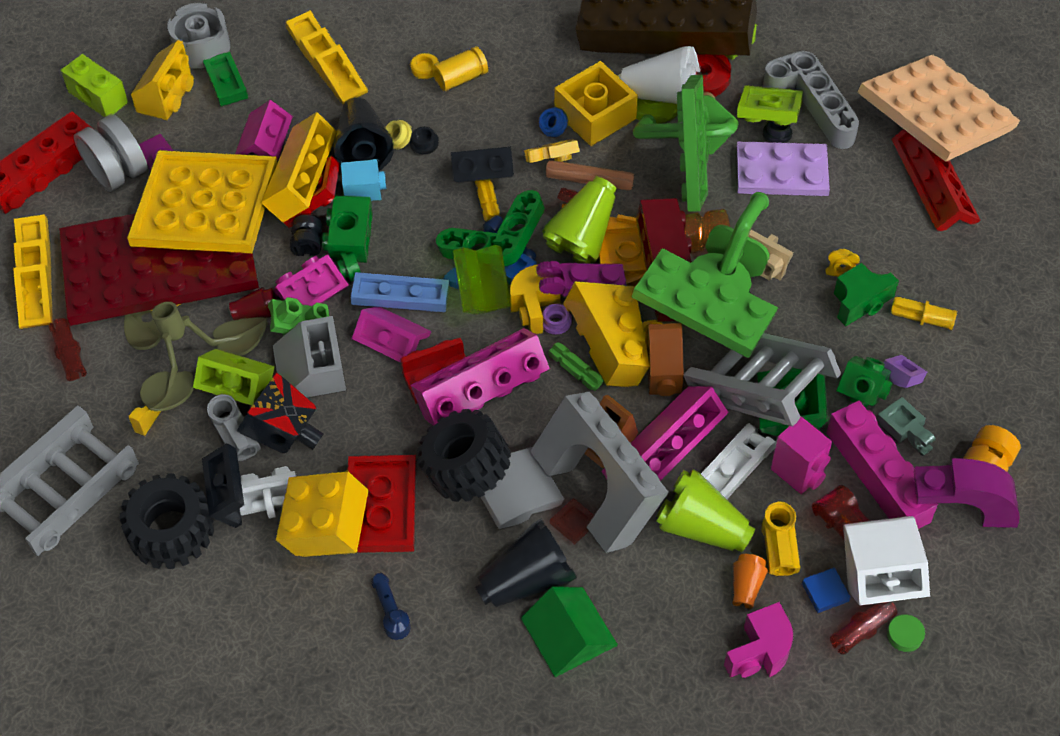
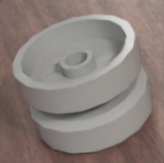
(111, 152)

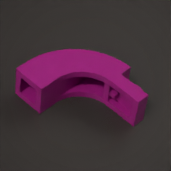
(973, 484)

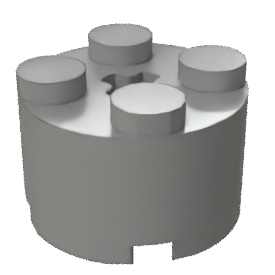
(201, 31)

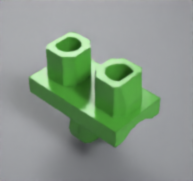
(290, 312)

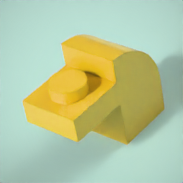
(528, 298)

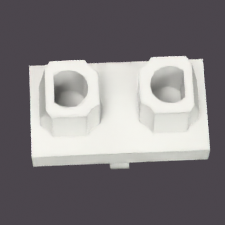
(265, 492)

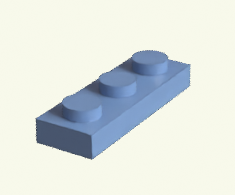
(400, 292)

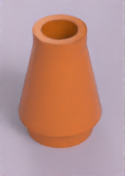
(748, 579)

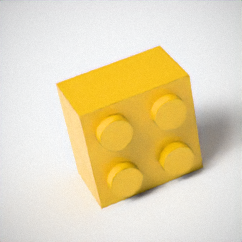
(596, 103)
(322, 514)

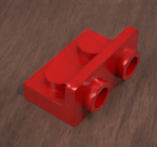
(426, 362)

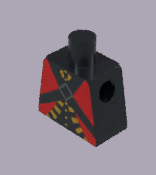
(281, 417)

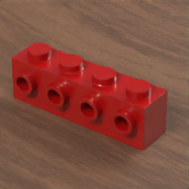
(41, 162)

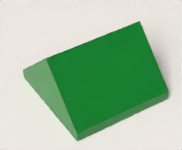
(809, 403)
(567, 628)

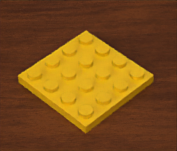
(203, 202)

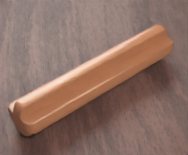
(584, 174)

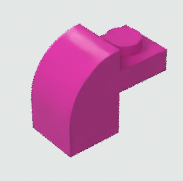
(769, 646)

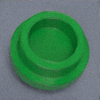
(348, 266)

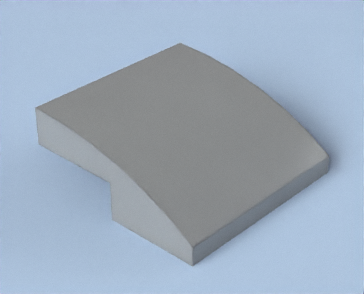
(522, 491)

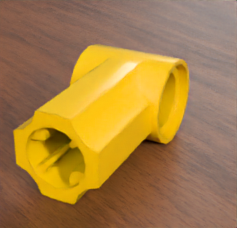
(781, 541)

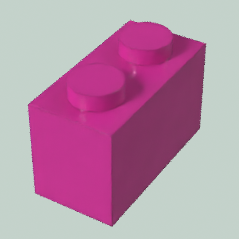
(801, 456)

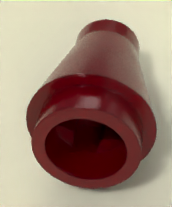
(252, 305)

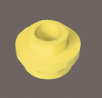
(400, 133)

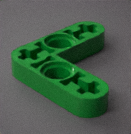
(511, 242)

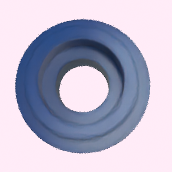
(547, 119)

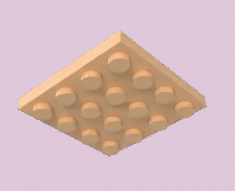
(938, 107)

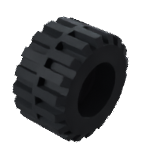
(463, 455)
(174, 543)

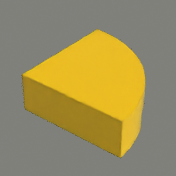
(142, 419)

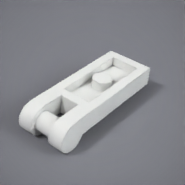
(738, 460)

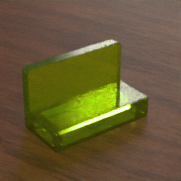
(481, 279)

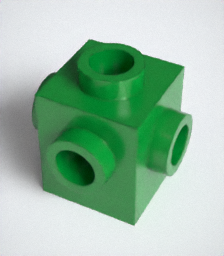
(854, 381)

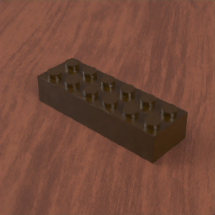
(666, 25)

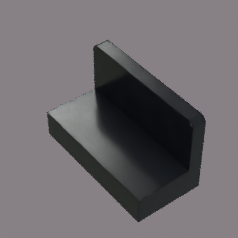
(223, 485)

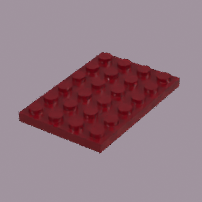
(114, 279)

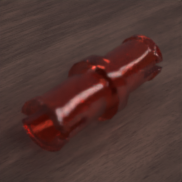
(67, 349)
(862, 626)

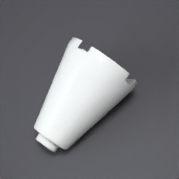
(661, 75)

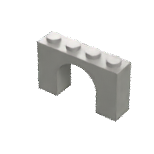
(632, 486)

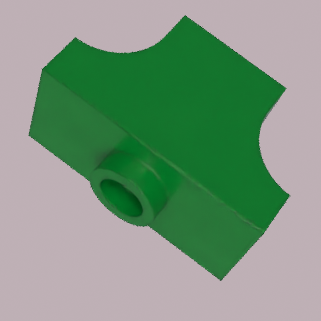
(863, 293)

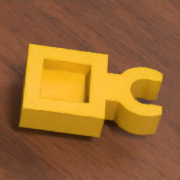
(559, 151)

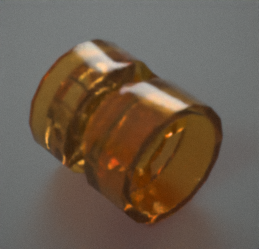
(700, 227)

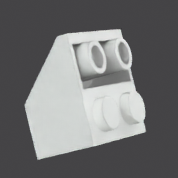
(885, 561)

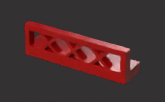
(935, 183)

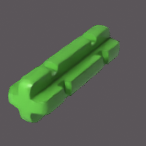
(576, 366)

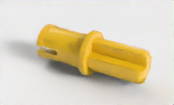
(924, 312)

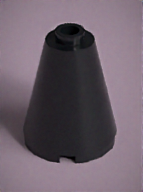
(362, 135)
(525, 568)

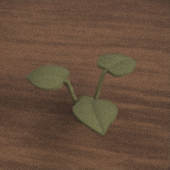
(170, 389)

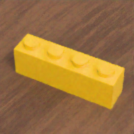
(299, 167)

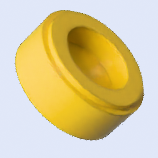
(422, 65)

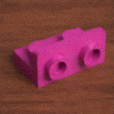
(313, 284)

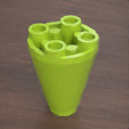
(582, 222)
(704, 514)

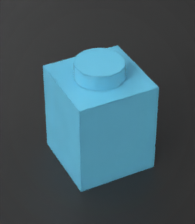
(363, 179)

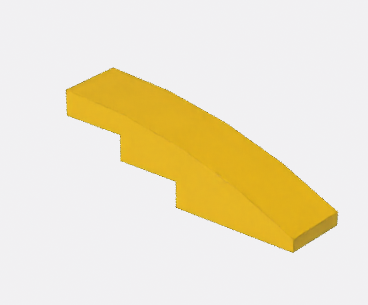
(326, 57)
(33, 271)

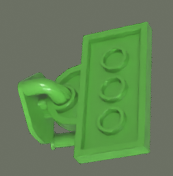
(701, 130)
(715, 287)

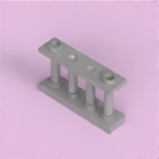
(761, 398)
(51, 451)

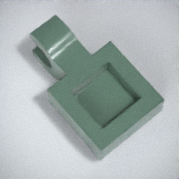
(906, 422)

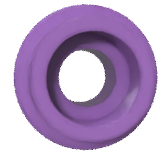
(556, 311)

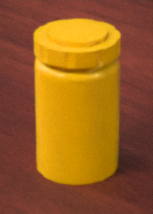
(460, 68)

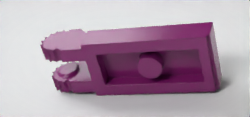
(563, 275)

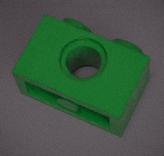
(348, 227)

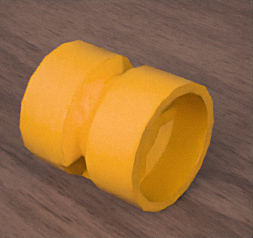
(994, 446)

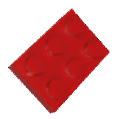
(390, 502)

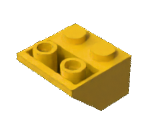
(164, 83)

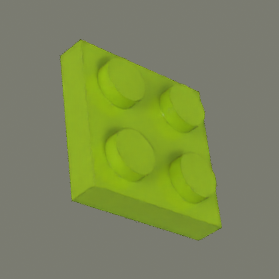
(770, 104)

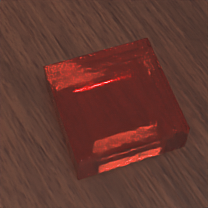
(572, 521)

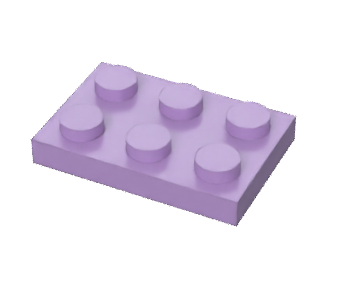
(782, 168)

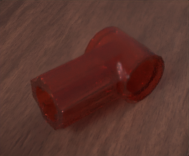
(838, 508)

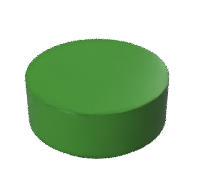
(906, 633)

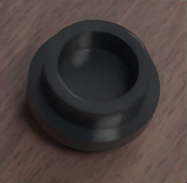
(777, 133)
(424, 140)

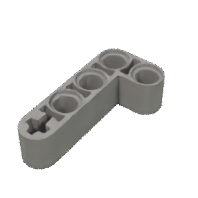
(820, 95)

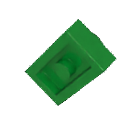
(225, 79)

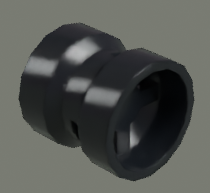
(306, 234)

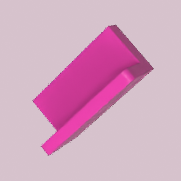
(265, 131)
(388, 332)

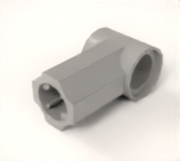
(228, 426)

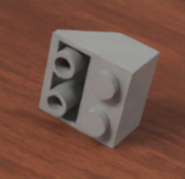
(311, 358)

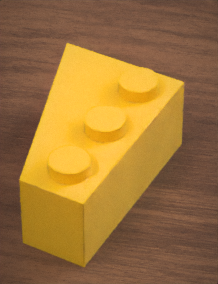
(612, 329)

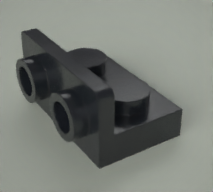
(482, 164)

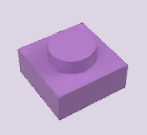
(904, 371)

